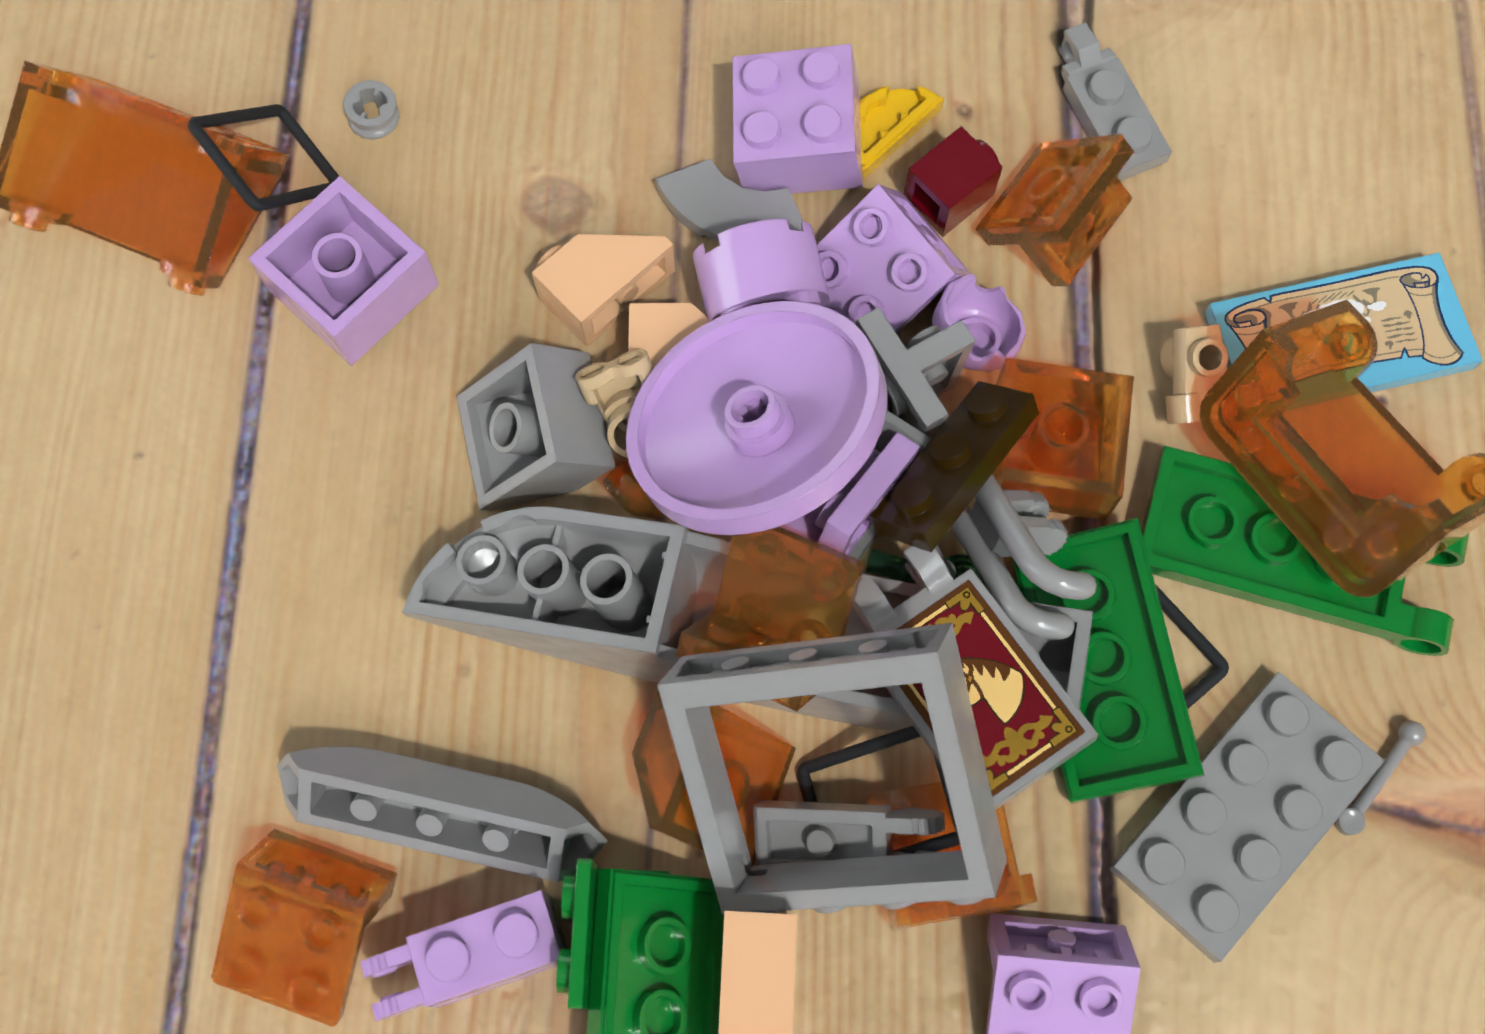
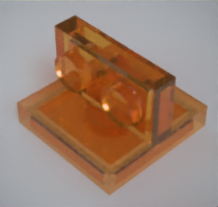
(1061, 204)

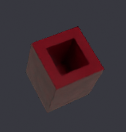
(953, 180)

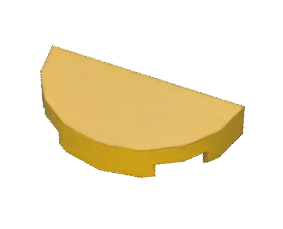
(891, 119)

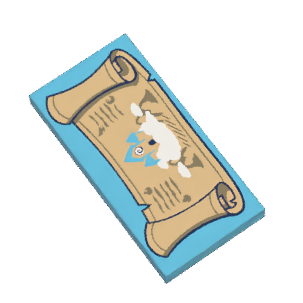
(1406, 303)

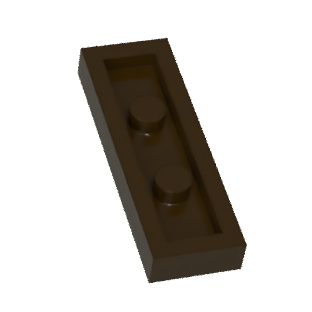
(954, 465)

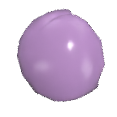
(989, 318)

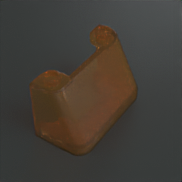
(130, 174)
(1335, 456)

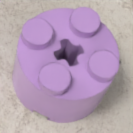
(759, 266)

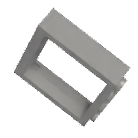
(821, 667)

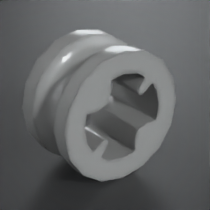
(385, 99)

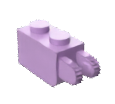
(472, 954)

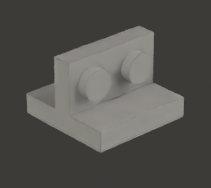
(920, 371)

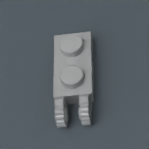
(835, 830)

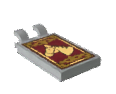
(1017, 704)

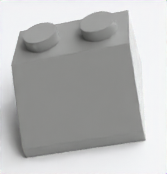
(532, 429)

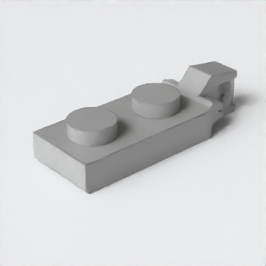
(1109, 101)

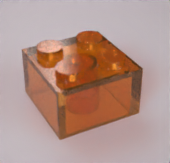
(1076, 441)

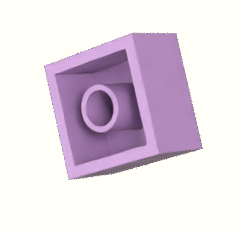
(797, 120)
(345, 270)

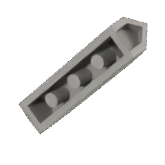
(437, 810)

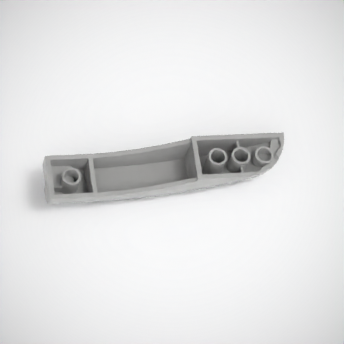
(626, 589)

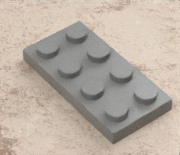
(1251, 821)

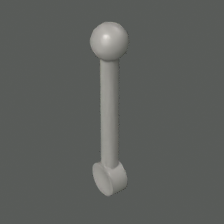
(1352, 819)

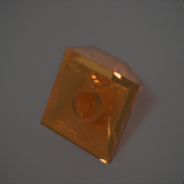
(752, 759)

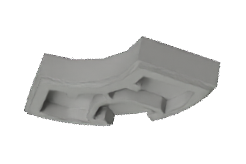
(713, 203)

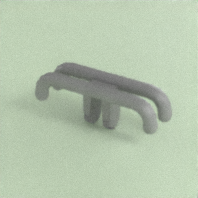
(1017, 527)

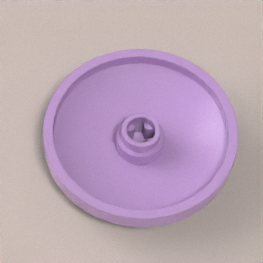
(757, 418)

